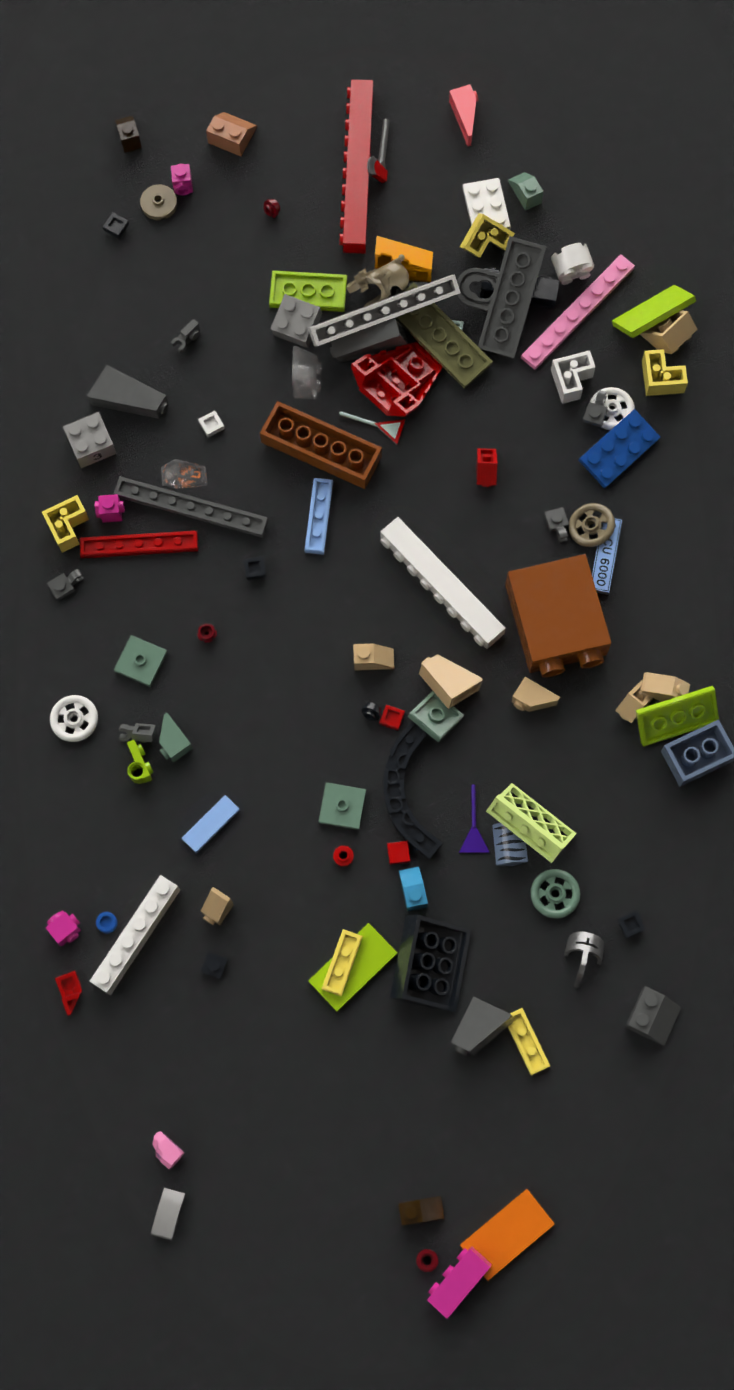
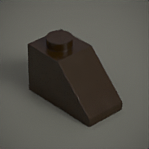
(128, 134)
(421, 1210)

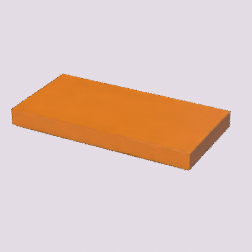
(509, 1232)

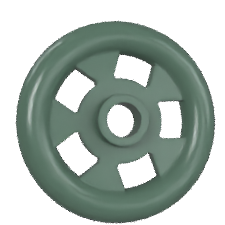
(569, 884)

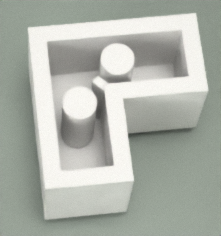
(569, 372)

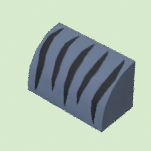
(509, 848)

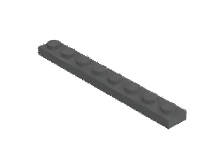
(191, 507)

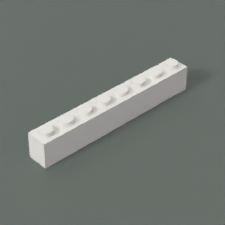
(384, 310)
(442, 583)

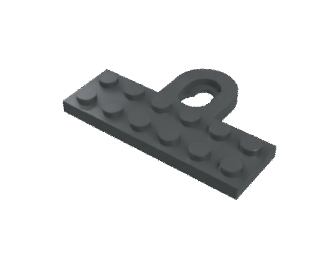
(511, 295)

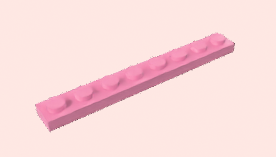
(577, 312)

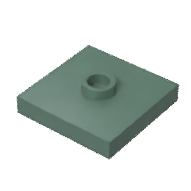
(140, 660)
(435, 717)
(342, 806)

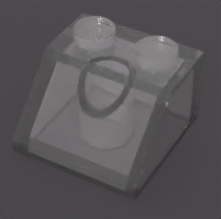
(304, 374)

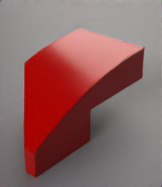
(69, 989)

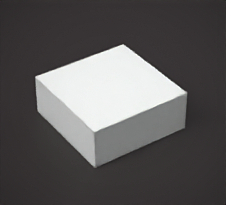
(211, 424)

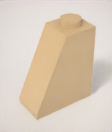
(449, 680)

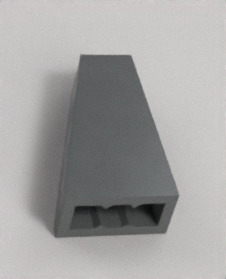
(370, 341)
(126, 394)

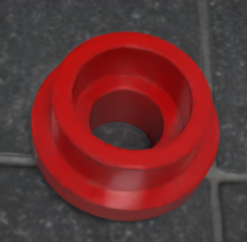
(343, 862)

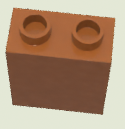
(558, 615)

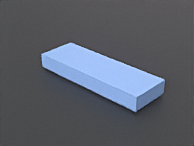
(210, 824)

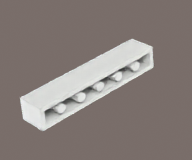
(135, 935)

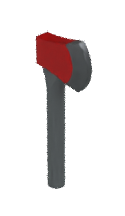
(376, 167)

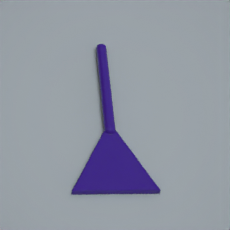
(474, 841)

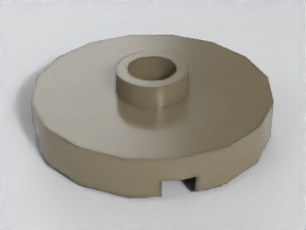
(162, 209)

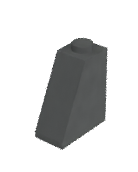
(480, 1026)

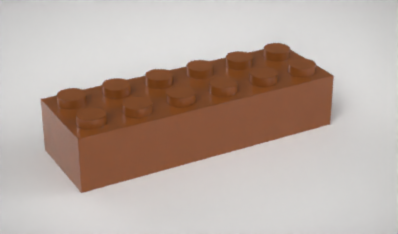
(321, 445)

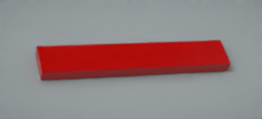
(138, 544)

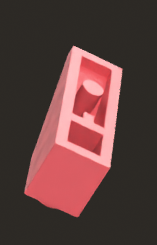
(463, 104)

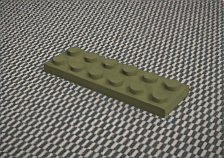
(445, 342)

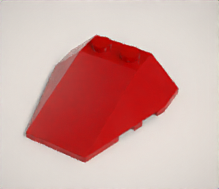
(396, 378)

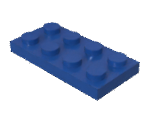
(619, 448)

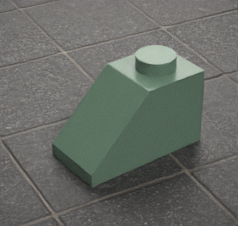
(527, 190)
(172, 740)

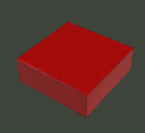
(392, 717)
(398, 852)

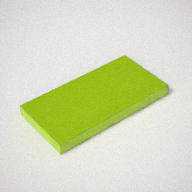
(319, 289)
(653, 311)
(677, 715)
(370, 959)

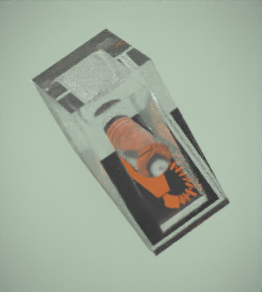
(183, 474)

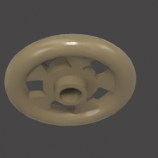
(603, 535)

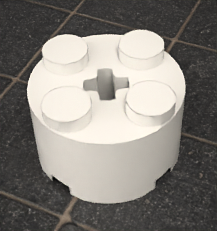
(572, 263)

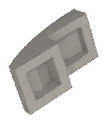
(167, 1214)

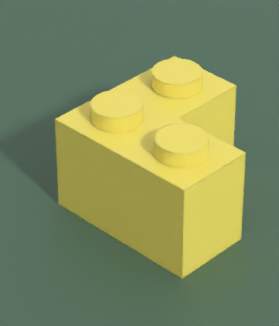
(485, 231)
(662, 379)
(63, 518)

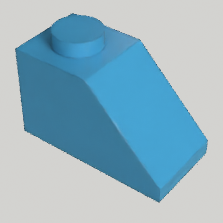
(413, 889)

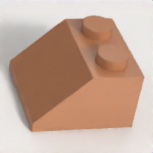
(230, 133)

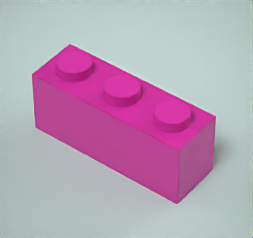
(458, 1281)

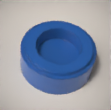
(106, 922)

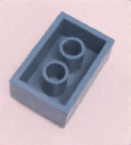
(698, 753)

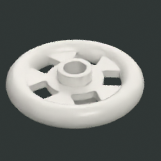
(621, 396)
(60, 709)

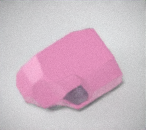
(166, 1150)

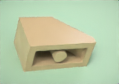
(373, 657)
(663, 686)
(533, 696)
(632, 702)
(216, 907)

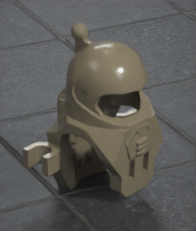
(384, 277)

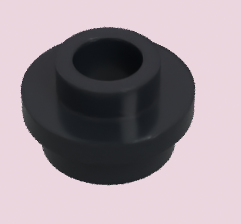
(371, 711)

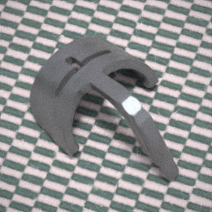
(581, 937)

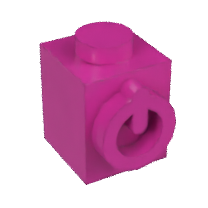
(181, 179)
(109, 508)
(63, 927)

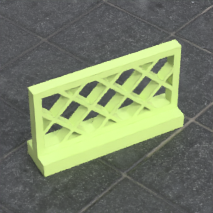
(531, 831)

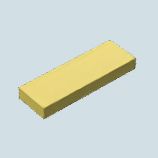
(342, 962)
(527, 1043)

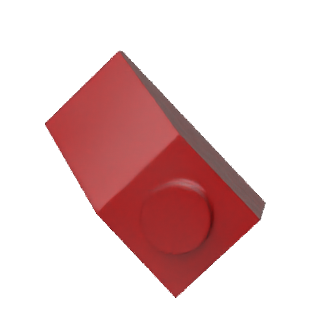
(486, 467)

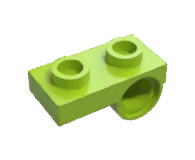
(137, 752)

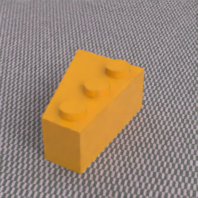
(417, 260)

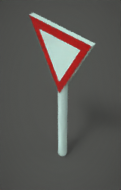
(390, 428)

